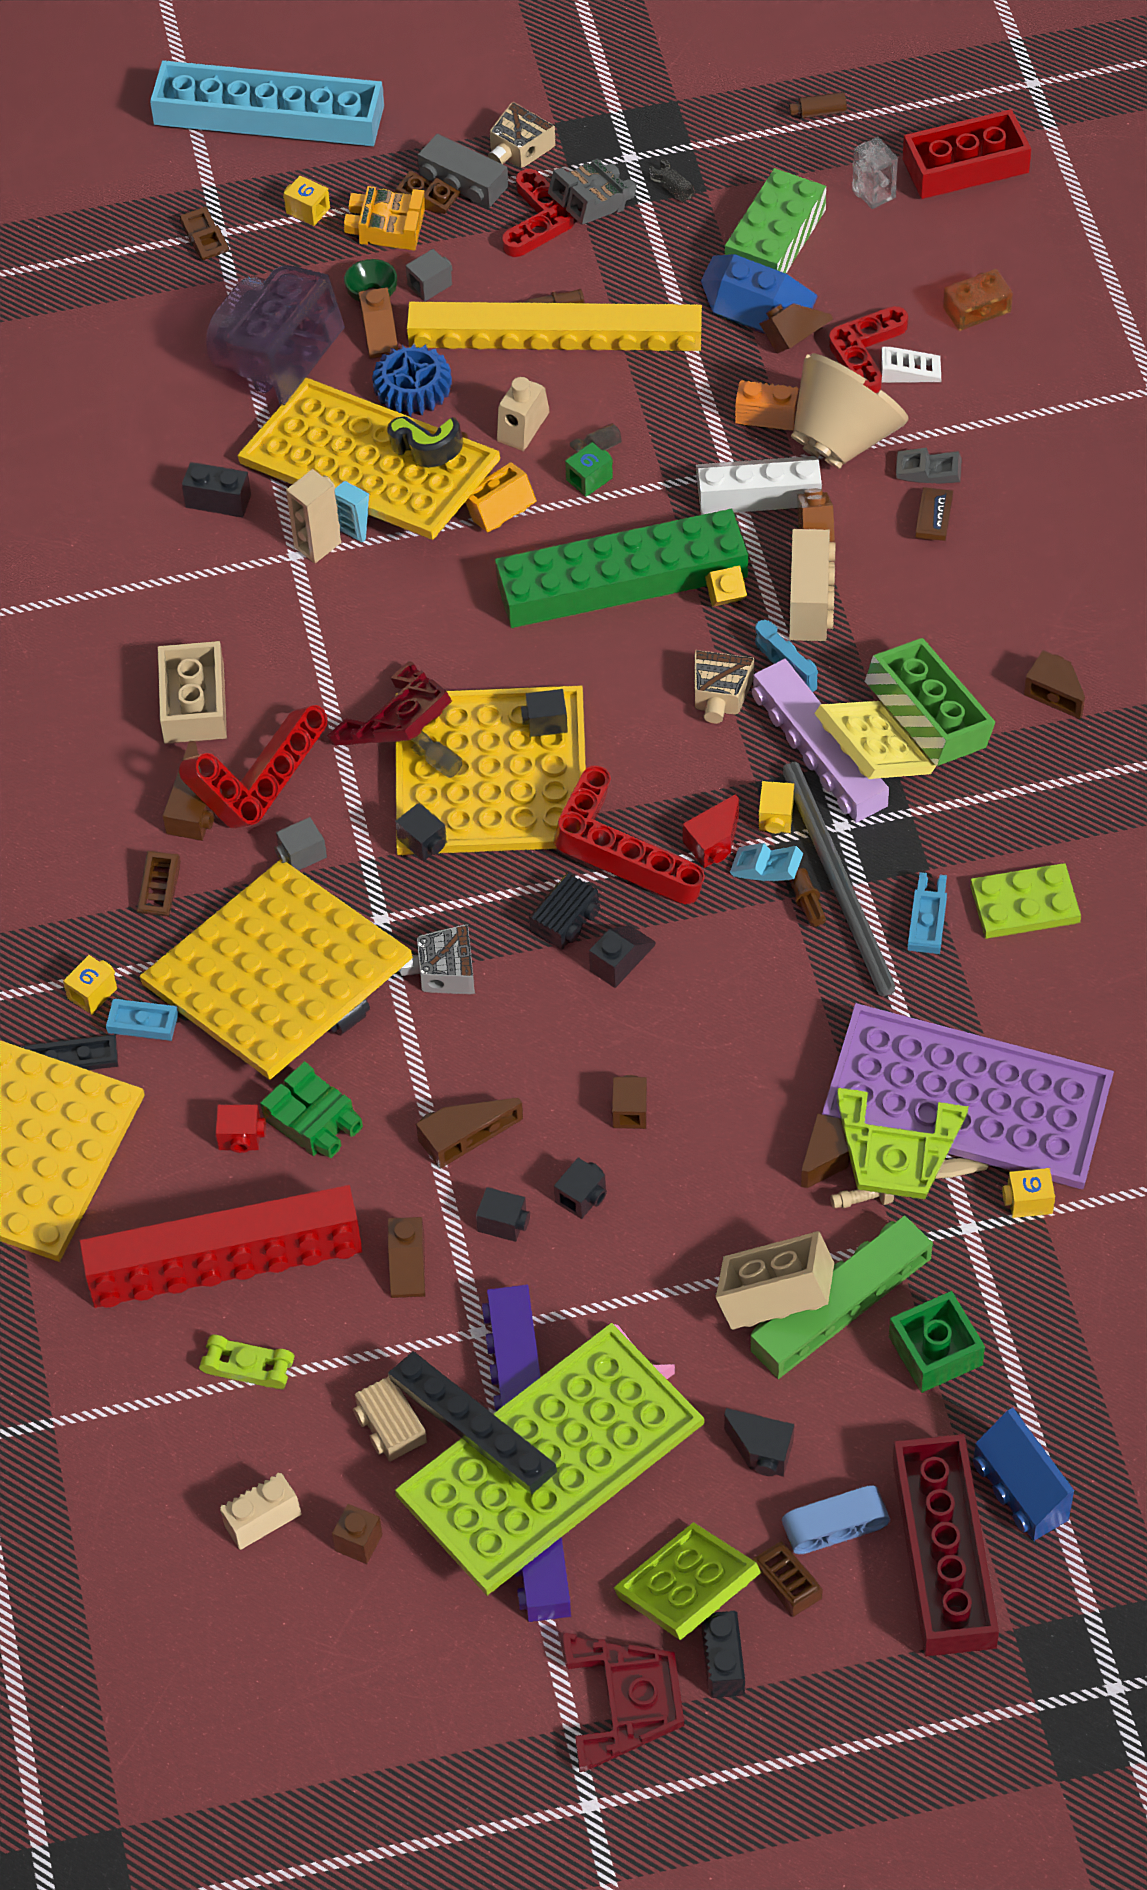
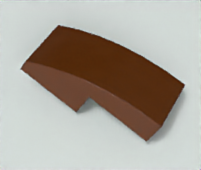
(437, 194)

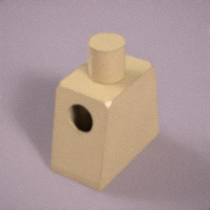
(527, 405)

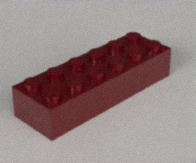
(945, 1545)

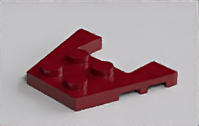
(402, 716)
(640, 1692)

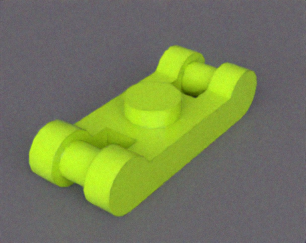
(246, 1362)

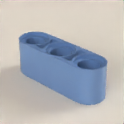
(835, 1520)

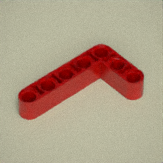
(262, 774)
(617, 846)

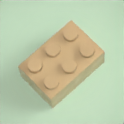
(810, 575)
(192, 692)
(775, 1280)

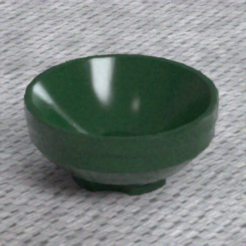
(368, 275)

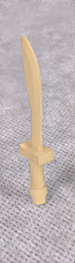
(949, 1169)

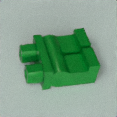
(311, 1112)

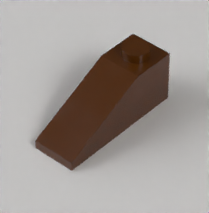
(185, 812)
(464, 1127)

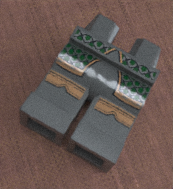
(592, 188)

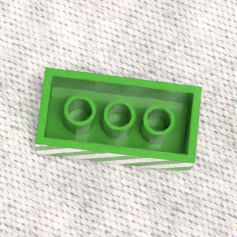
(778, 221)
(929, 701)

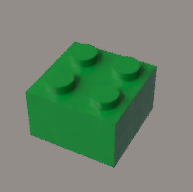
(936, 1341)

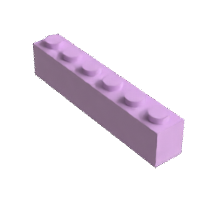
(793, 709)

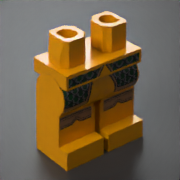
(386, 217)

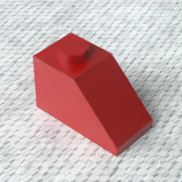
(712, 832)

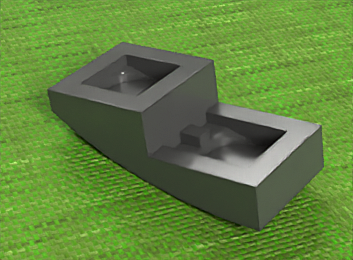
(920, 467)

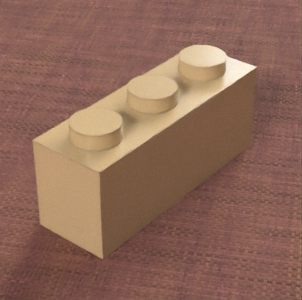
(314, 515)

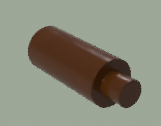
(819, 105)

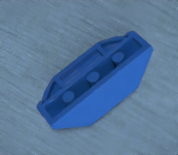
(747, 290)

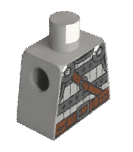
(443, 962)

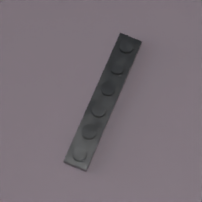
(473, 1422)

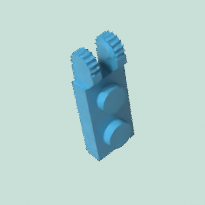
(778, 649)
(928, 916)

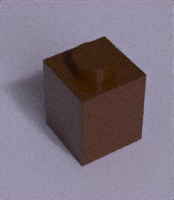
(629, 1102)
(357, 1534)

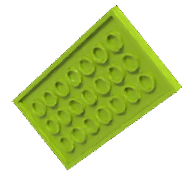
(595, 1416)

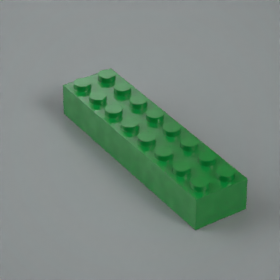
(619, 568)

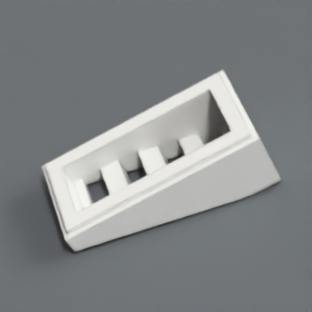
(893, 370)

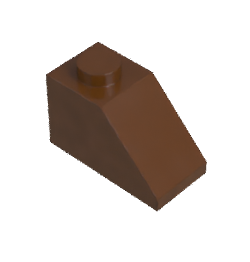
(792, 324)
(1055, 684)
(826, 1151)
(406, 1257)

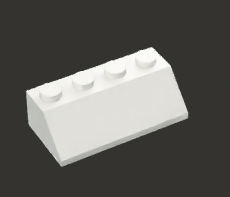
(756, 483)

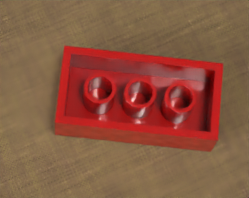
(966, 153)

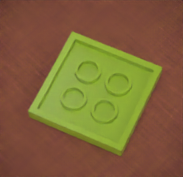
(687, 1580)

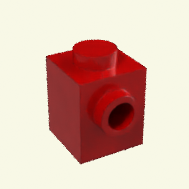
(239, 1127)

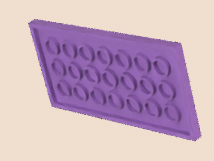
(1022, 1102)

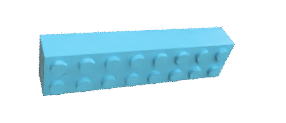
(267, 103)

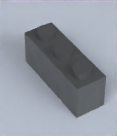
(463, 169)

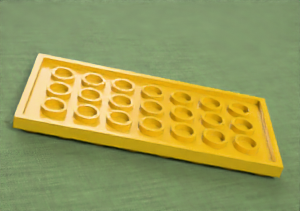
(351, 443)

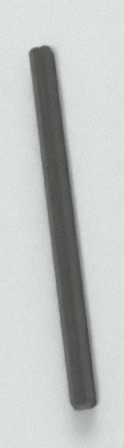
(839, 881)

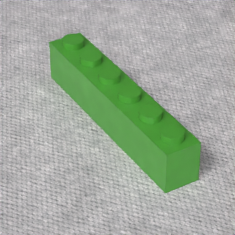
(854, 1288)

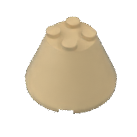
(841, 414)

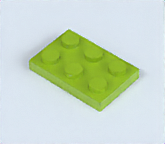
(1025, 900)

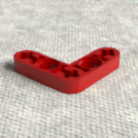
(547, 215)
(858, 341)

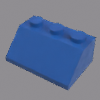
(1023, 1476)

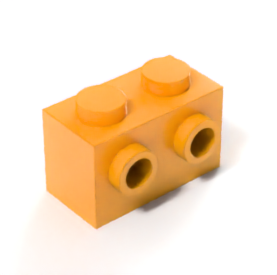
(500, 497)

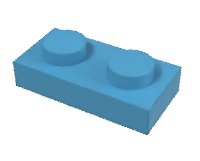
(142, 1019)

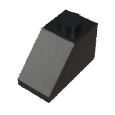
(618, 953)
(760, 1441)

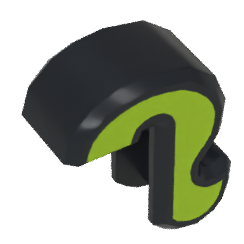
(426, 448)

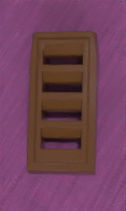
(161, 860)
(803, 1599)

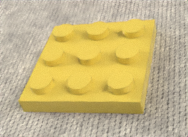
(874, 739)

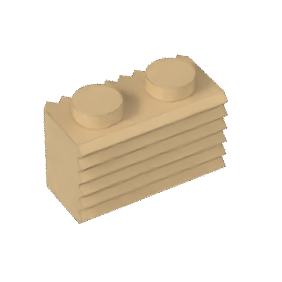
(389, 1419)
(260, 1511)

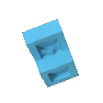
(763, 864)

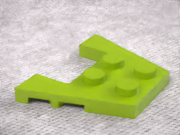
(894, 1158)

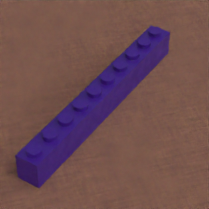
(516, 1368)

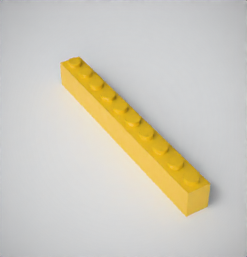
(555, 326)

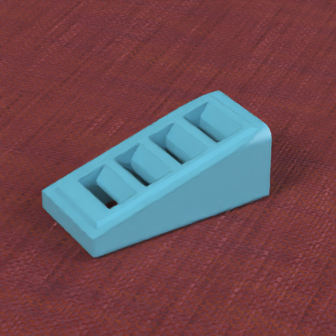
(352, 510)

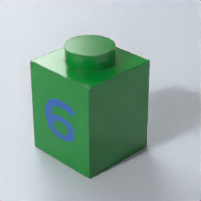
(589, 469)

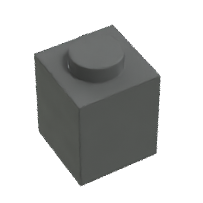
(429, 274)
(300, 844)

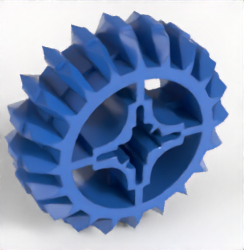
(412, 379)

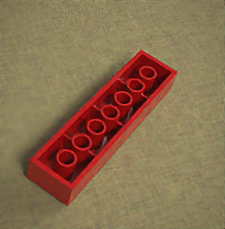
(221, 1246)

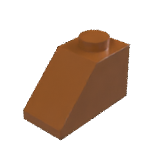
(378, 322)

